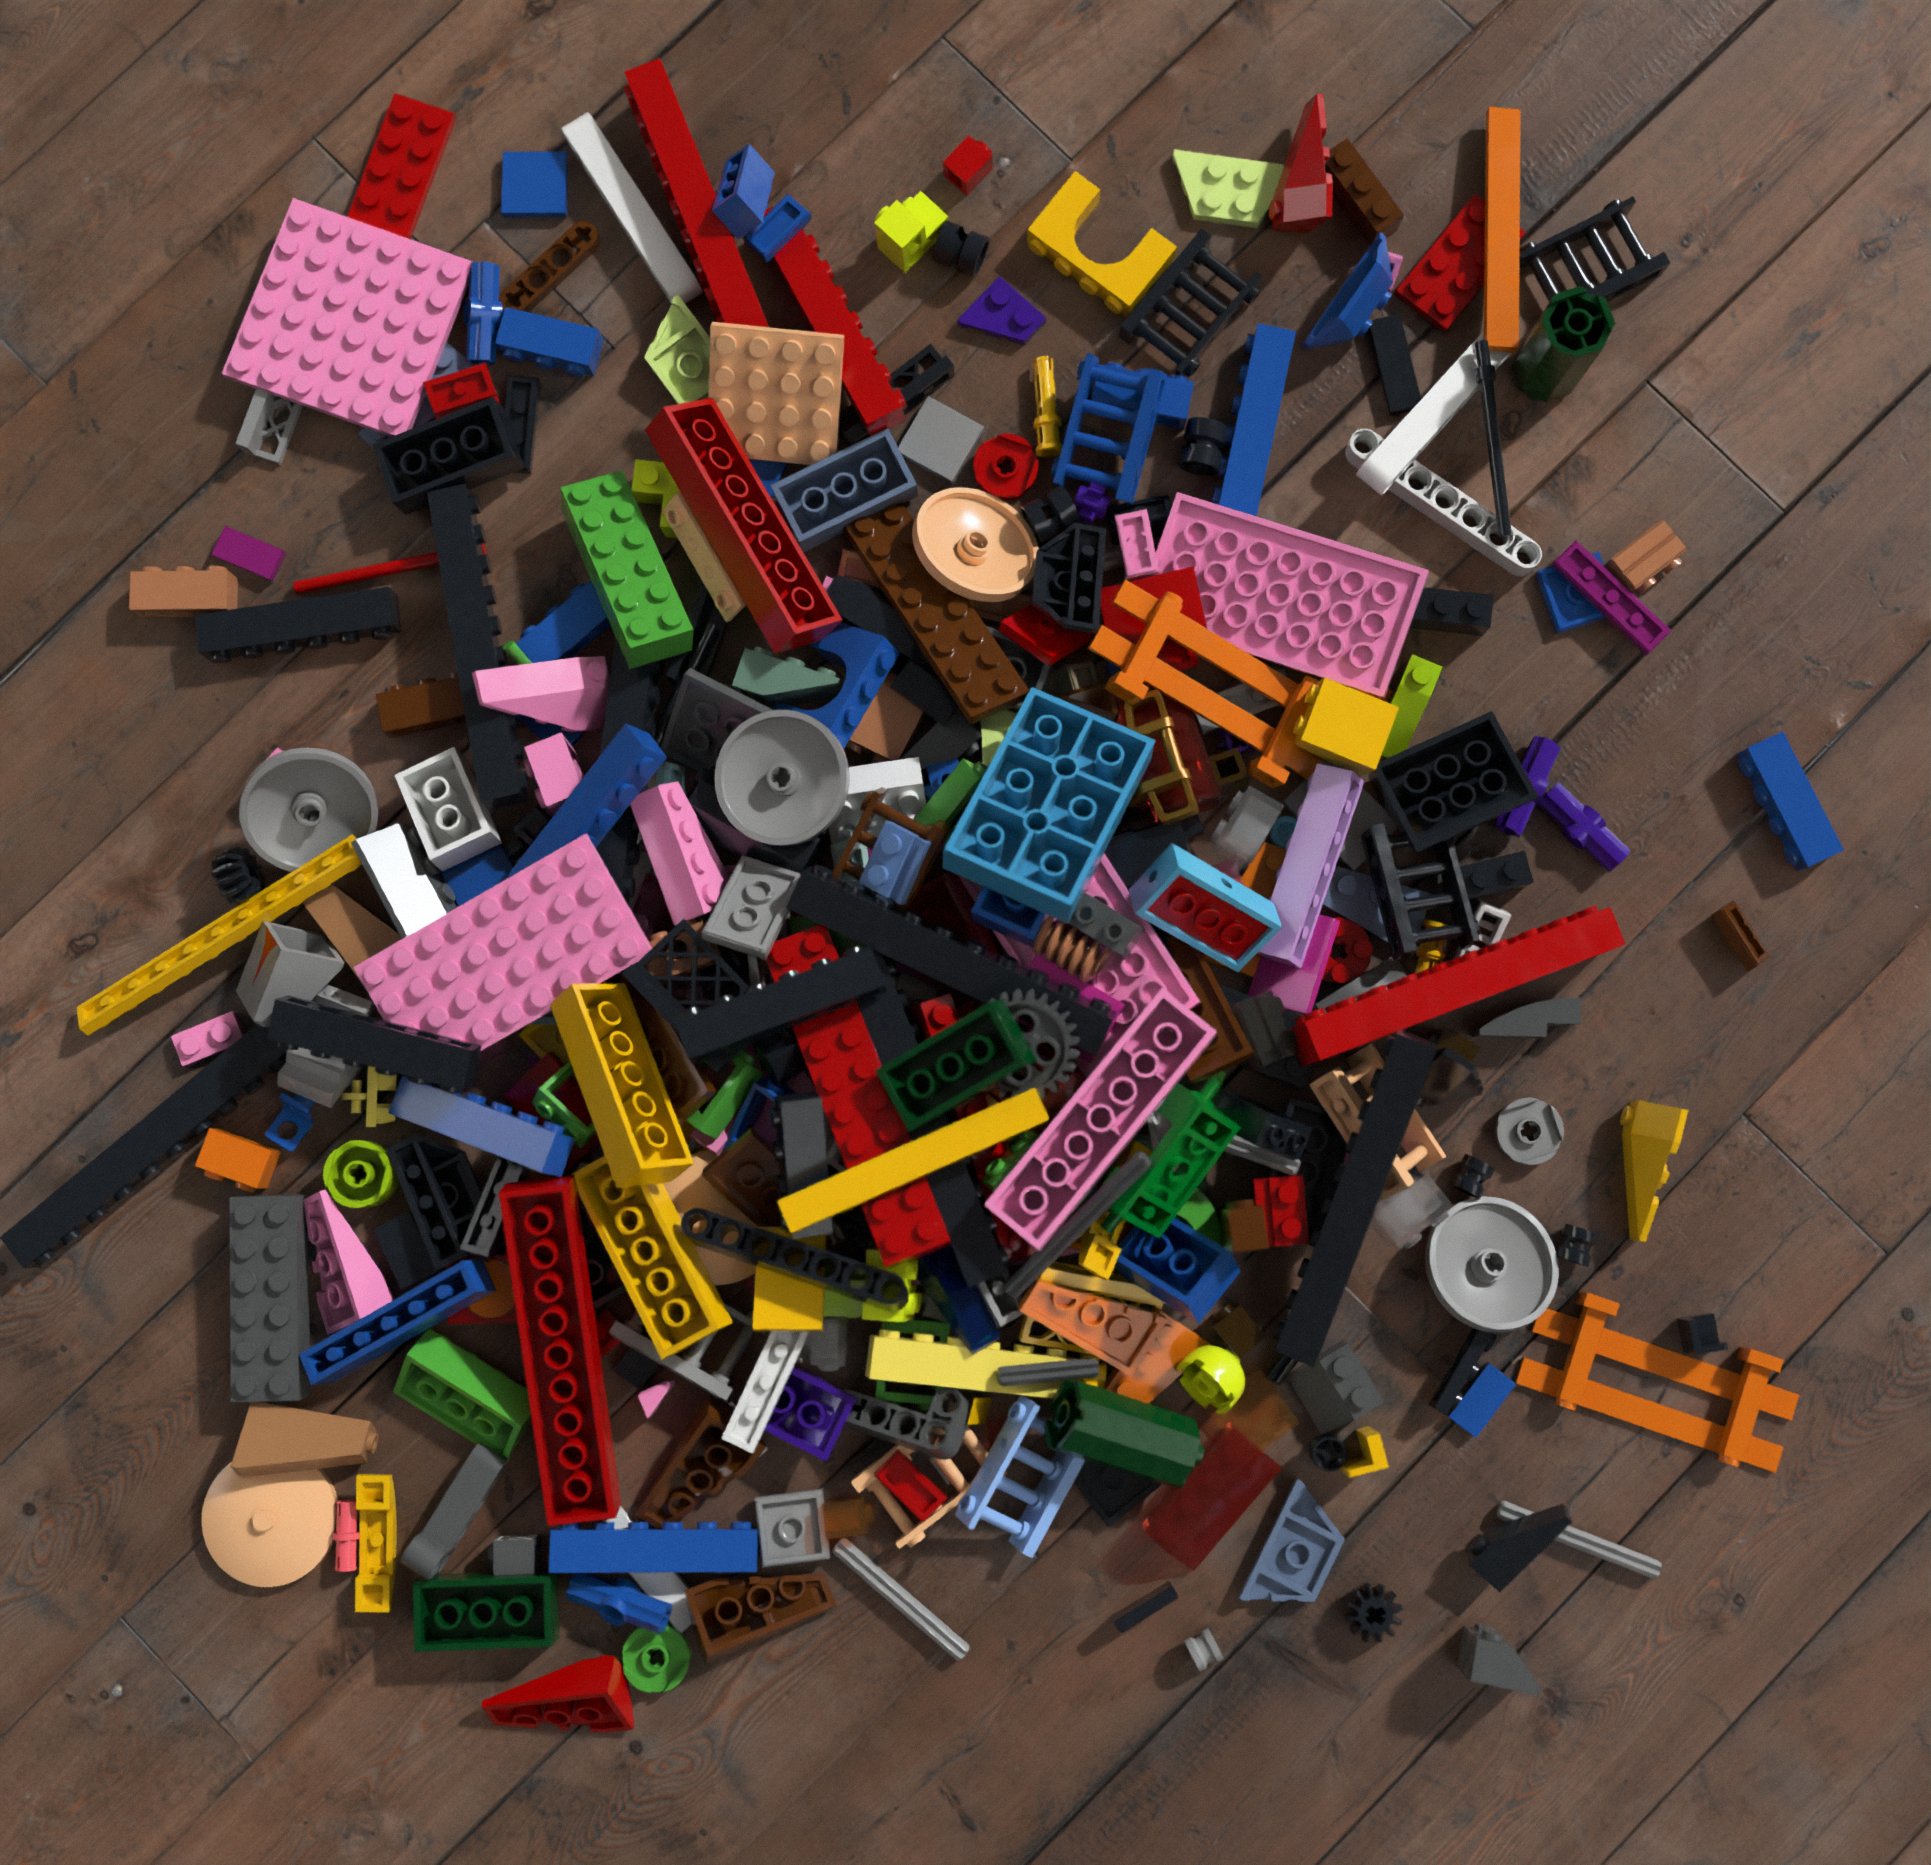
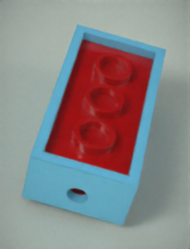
(1204, 908)

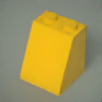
(1344, 726)

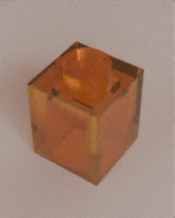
(847, 1516)

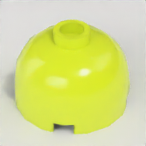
(1213, 1377)

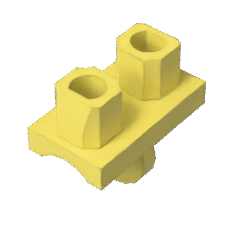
(375, 1112)

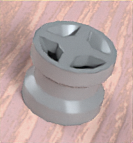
(1204, 1649)

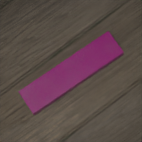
(1611, 597)

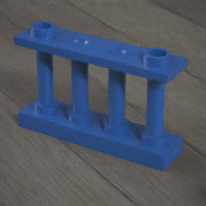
(1141, 419)

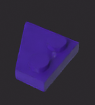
(1003, 313)

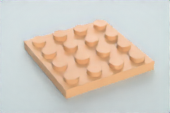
(778, 390)

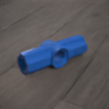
(482, 313)
(619, 1602)

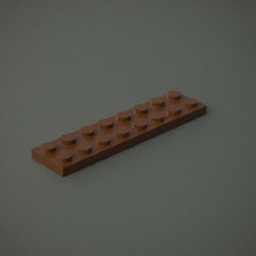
(937, 618)

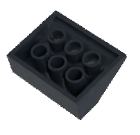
(1452, 782)

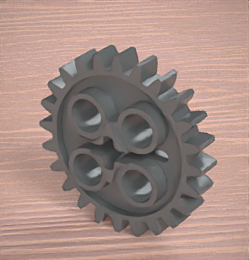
(1048, 1028)

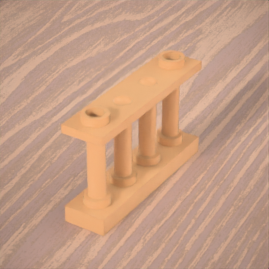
(703, 557)
(1343, 1107)
(913, 1533)

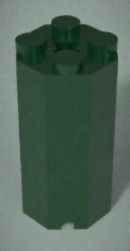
(1563, 344)
(1123, 1433)

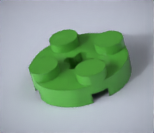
(657, 1677)

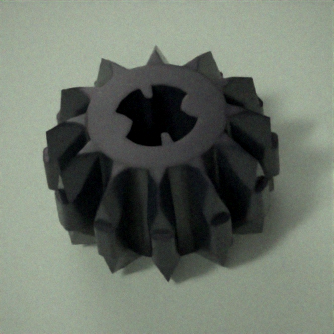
(237, 875)
(1377, 1600)

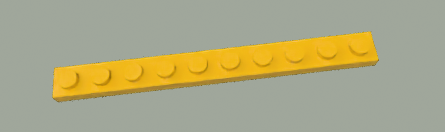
(218, 936)

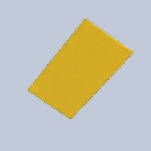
(979, 1410)

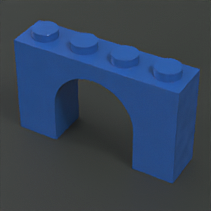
(867, 663)

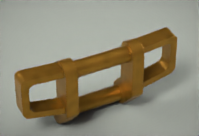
(1177, 777)

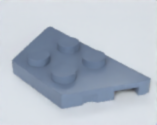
(1295, 1552)

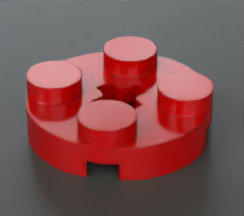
(998, 450)
(1357, 951)

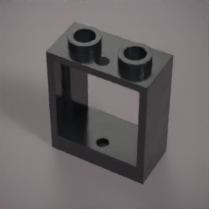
(1262, 1124)

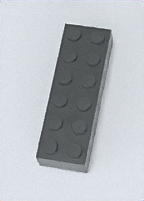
(268, 1297)

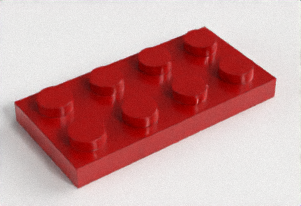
(1450, 270)

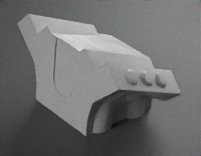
(317, 1077)

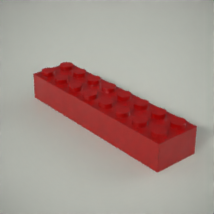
(743, 524)

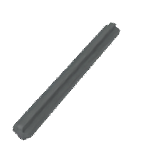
(1077, 1224)

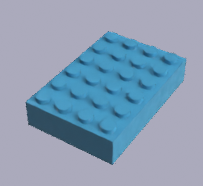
(1048, 804)

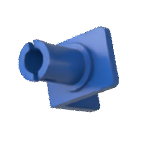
(296, 1111)

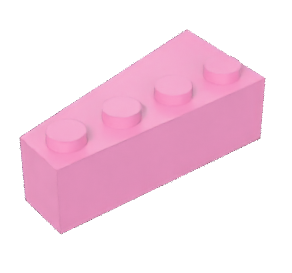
(679, 852)

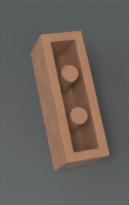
(182, 591)

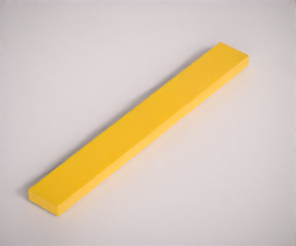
(913, 1161)

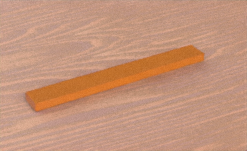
(1502, 229)

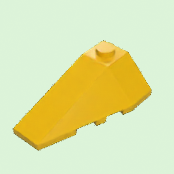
(1648, 1138)

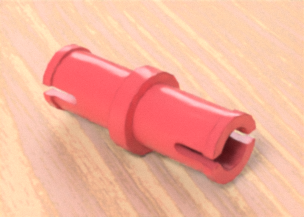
(346, 1535)

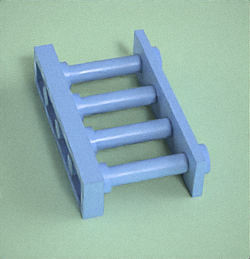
(1042, 1502)

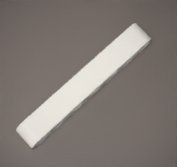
(631, 209)
(1425, 421)
(1452, 517)

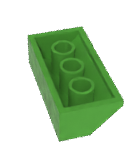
(464, 1393)

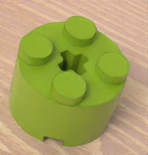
(349, 1188)

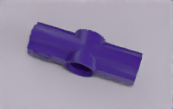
(1537, 765)
(1583, 827)

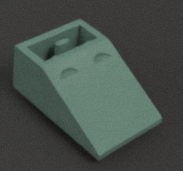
(787, 681)

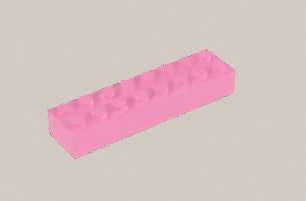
(1101, 1119)

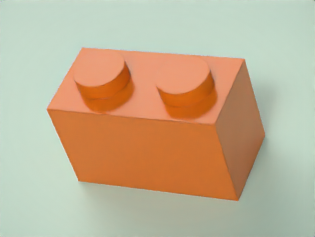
(237, 1159)

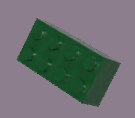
(956, 1065)
(485, 1611)

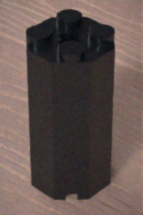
(726, 836)

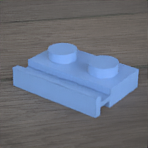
(894, 862)

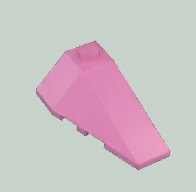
(348, 1275)

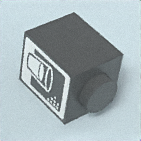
(515, 1554)

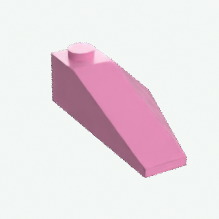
(553, 692)

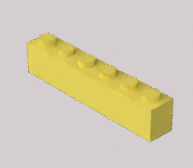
(953, 1365)

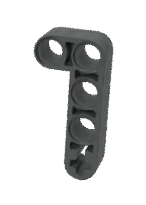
(926, 1428)
(458, 1508)

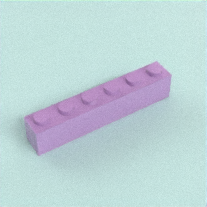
(1311, 860)

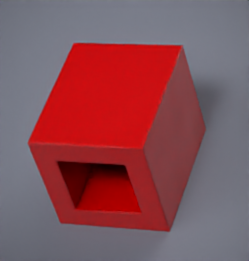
(968, 164)

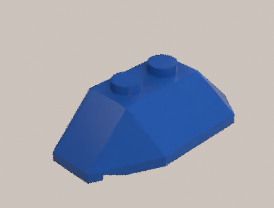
(1356, 300)

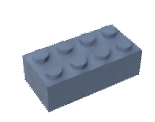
(844, 488)

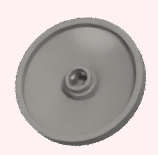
(782, 777)
(304, 805)
(1492, 1264)

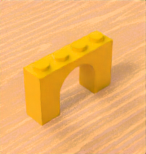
(1119, 283)

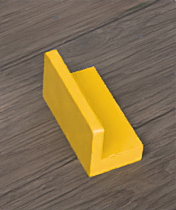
(1373, 1454)

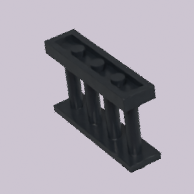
(1178, 277)
(1617, 280)
(1396, 907)

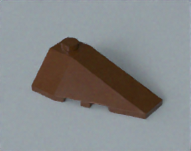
(696, 1466)
(742, 1612)

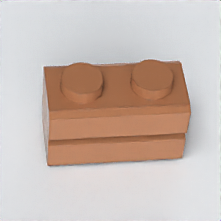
(1647, 556)

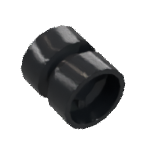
(960, 248)
(1203, 441)
(1060, 508)

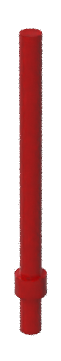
(368, 572)

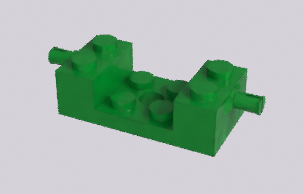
(1194, 1141)

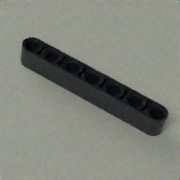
(783, 1247)

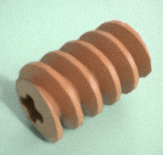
(1070, 950)

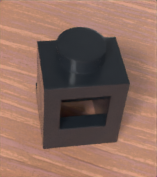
(855, 1228)

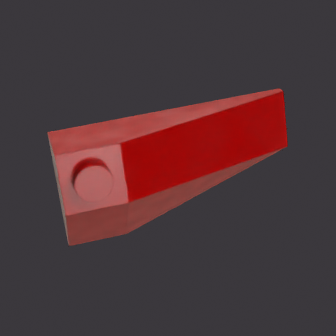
(1304, 187)
(582, 1693)

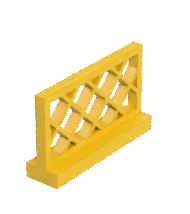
(1085, 1281)

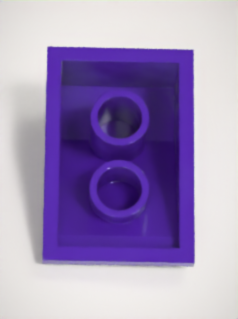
(810, 1412)

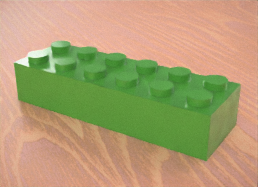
(626, 569)

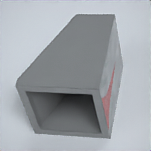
(285, 964)

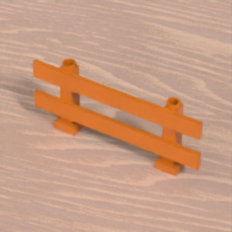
(1141, 665)
(1589, 1337)

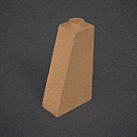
(350, 925)
(299, 1439)

